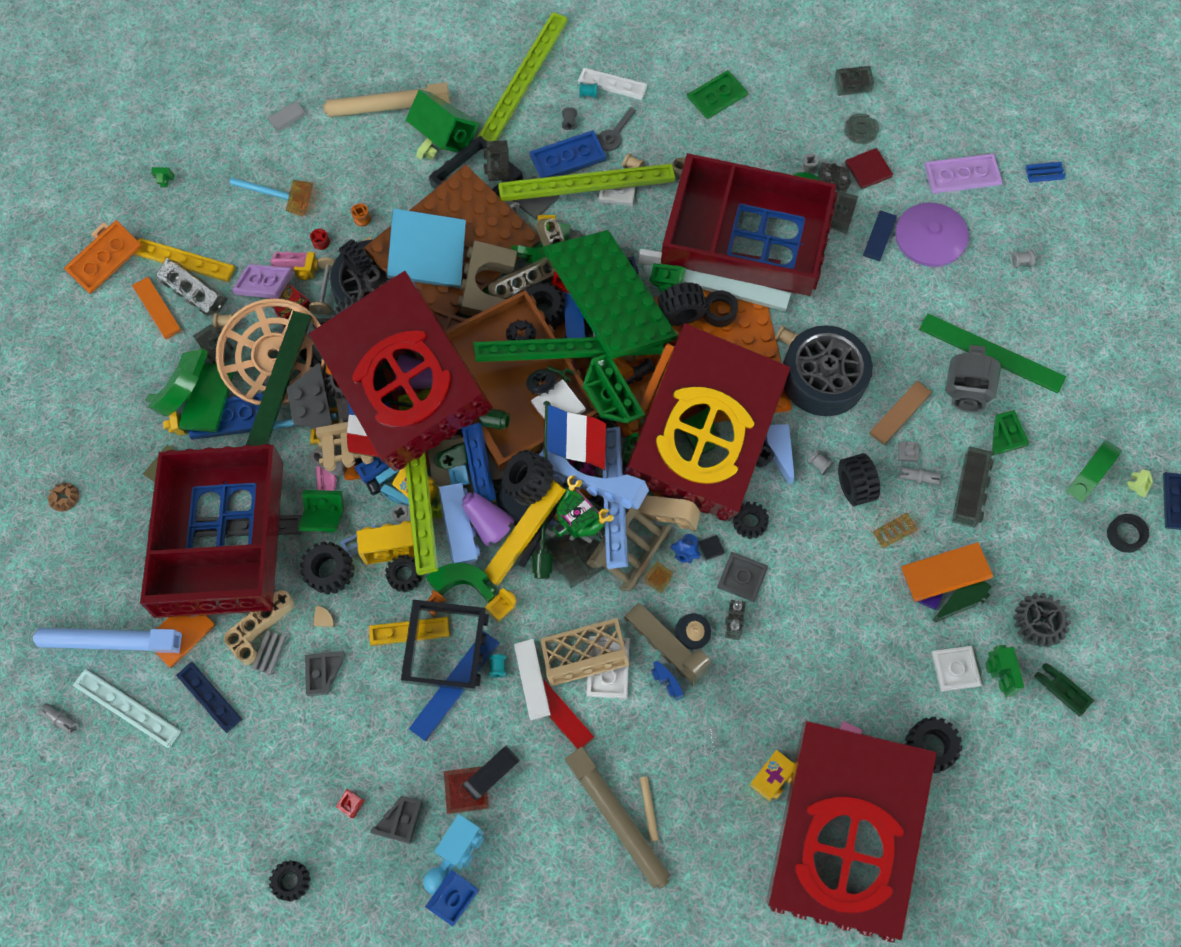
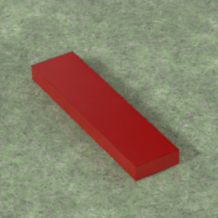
(566, 719)

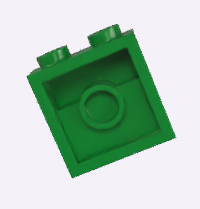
(1004, 664)

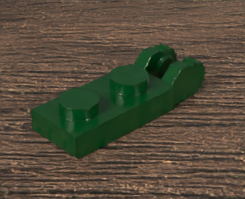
(1065, 690)

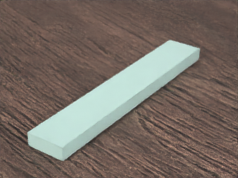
(741, 290)
(127, 708)

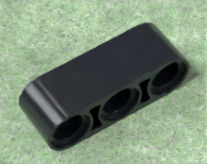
(491, 773)

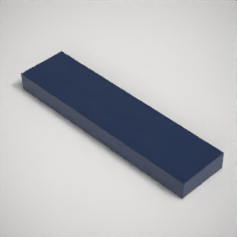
(209, 697)

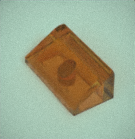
(299, 197)

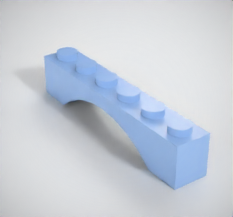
(623, 489)

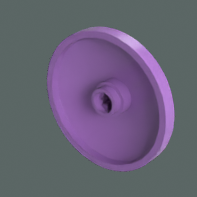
(931, 234)

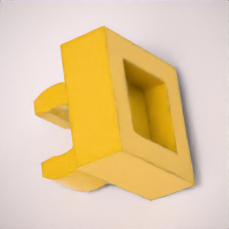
(173, 424)

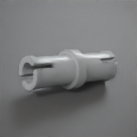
(920, 475)
(58, 718)

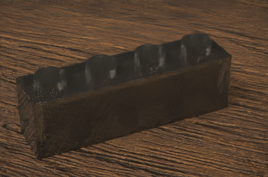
(972, 487)

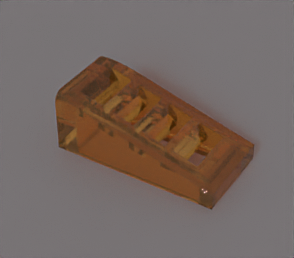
(906, 518)

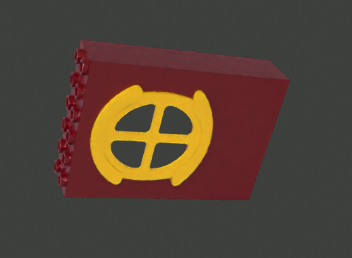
(726, 379)

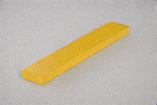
(193, 262)
(523, 534)

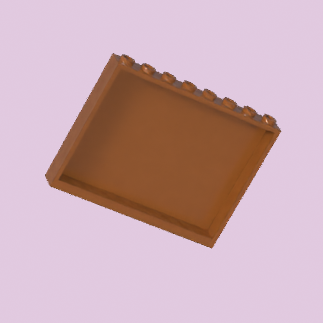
(506, 380)

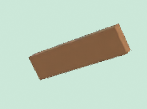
(900, 413)

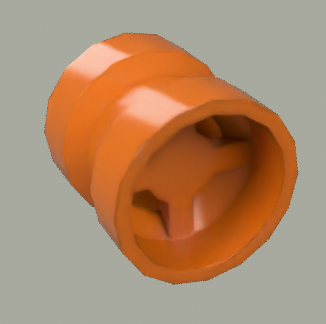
(361, 214)

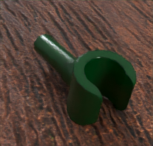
(562, 373)

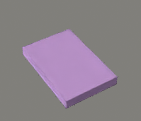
(263, 281)

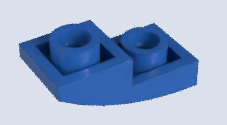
(662, 674)

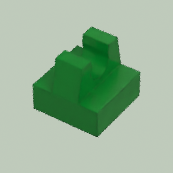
(162, 175)

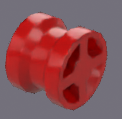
(320, 234)

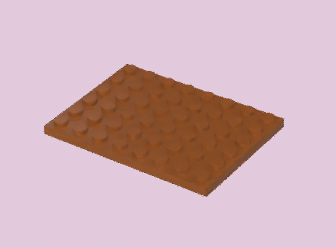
(486, 219)

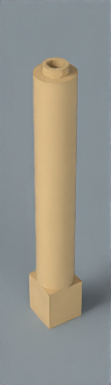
(381, 101)

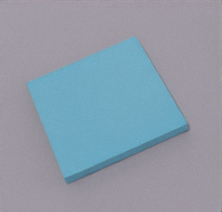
(426, 248)

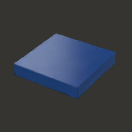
(452, 898)

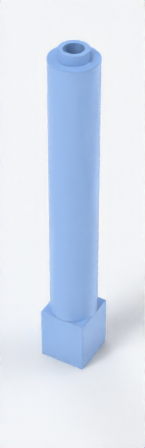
(155, 640)

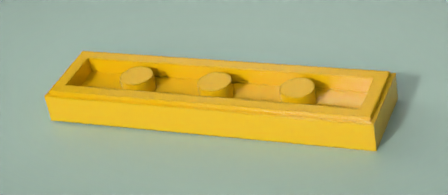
(397, 632)

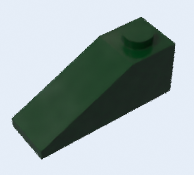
(964, 599)

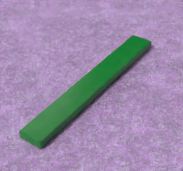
(1009, 360)

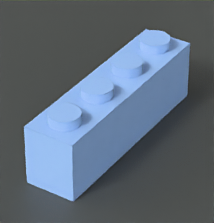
(457, 524)

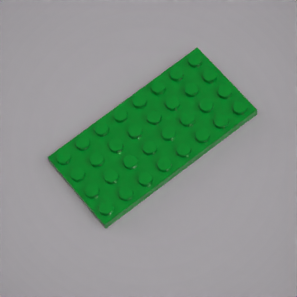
(610, 294)

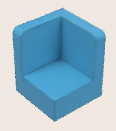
(460, 474)

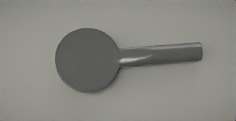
(611, 139)

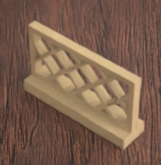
(584, 666)

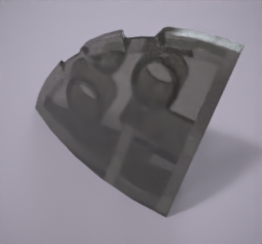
(572, 558)

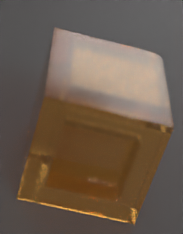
(658, 577)

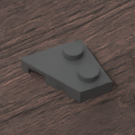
(322, 671)
(400, 820)

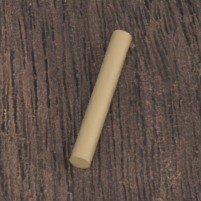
(649, 809)

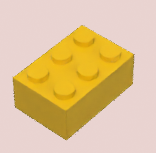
(385, 542)

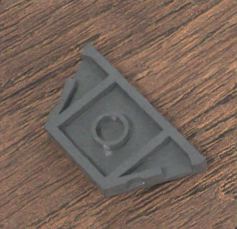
(310, 400)

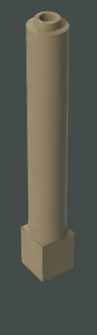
(618, 818)

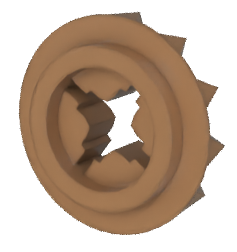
(63, 504)

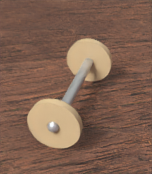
(320, 307)

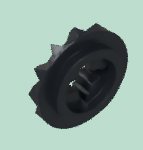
(511, 331)
(541, 376)

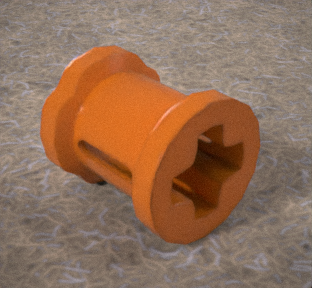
(436, 597)

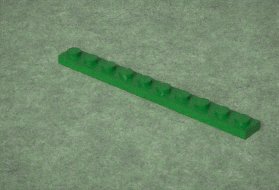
(545, 349)

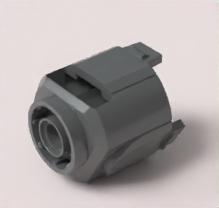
(972, 379)

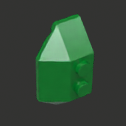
(610, 391)

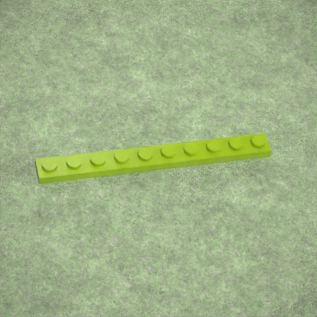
(523, 77)
(586, 182)
(420, 510)

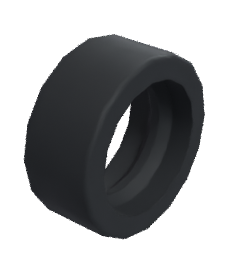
(721, 321)
(1118, 543)

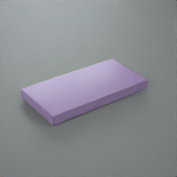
(963, 173)

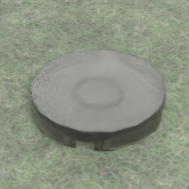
(861, 129)

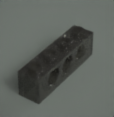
(213, 299)

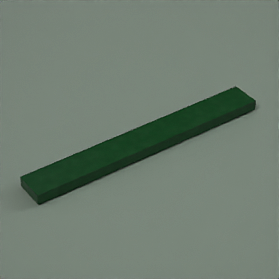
(279, 379)

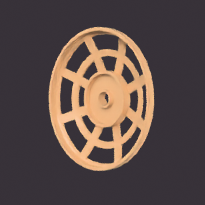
(261, 348)

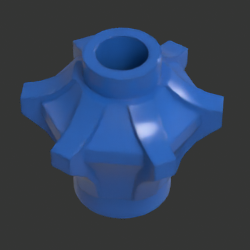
(686, 548)

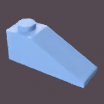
(779, 442)

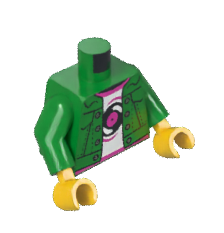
(578, 514)

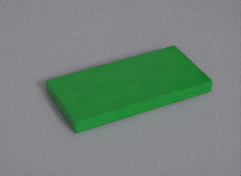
(207, 401)

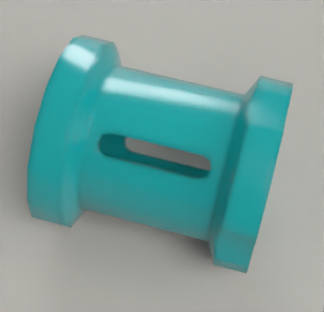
(588, 90)
(497, 666)

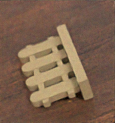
(329, 438)

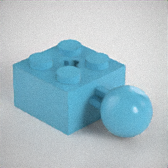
(455, 850)

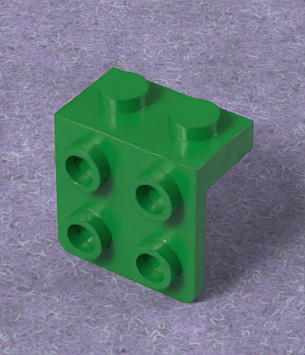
(321, 510)

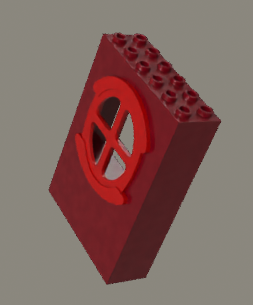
(377, 331)
(868, 781)

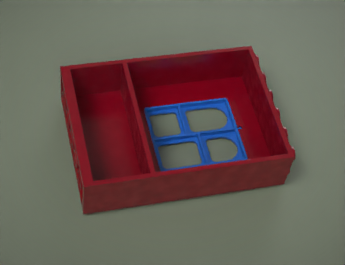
(708, 213)
(222, 577)

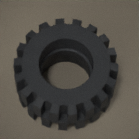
(549, 295)
(683, 303)
(527, 477)
(859, 479)
(316, 557)
(945, 733)

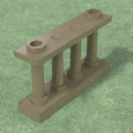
(630, 581)

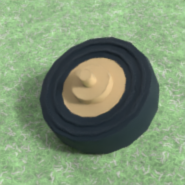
(693, 631)

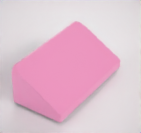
(289, 259)

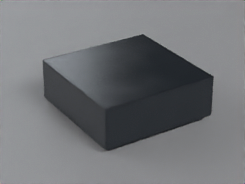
(711, 547)

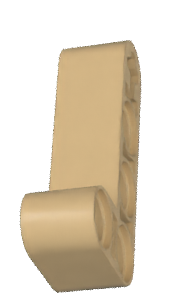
(671, 510)
(261, 625)

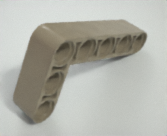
(536, 268)
(689, 665)

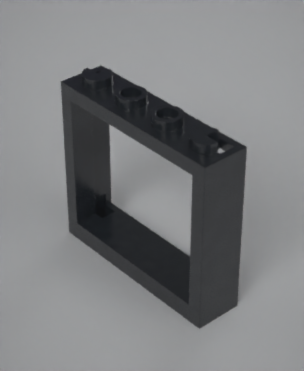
(461, 157)
(417, 606)

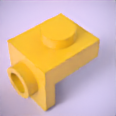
(309, 270)
(501, 605)

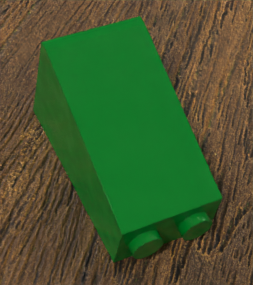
(441, 122)

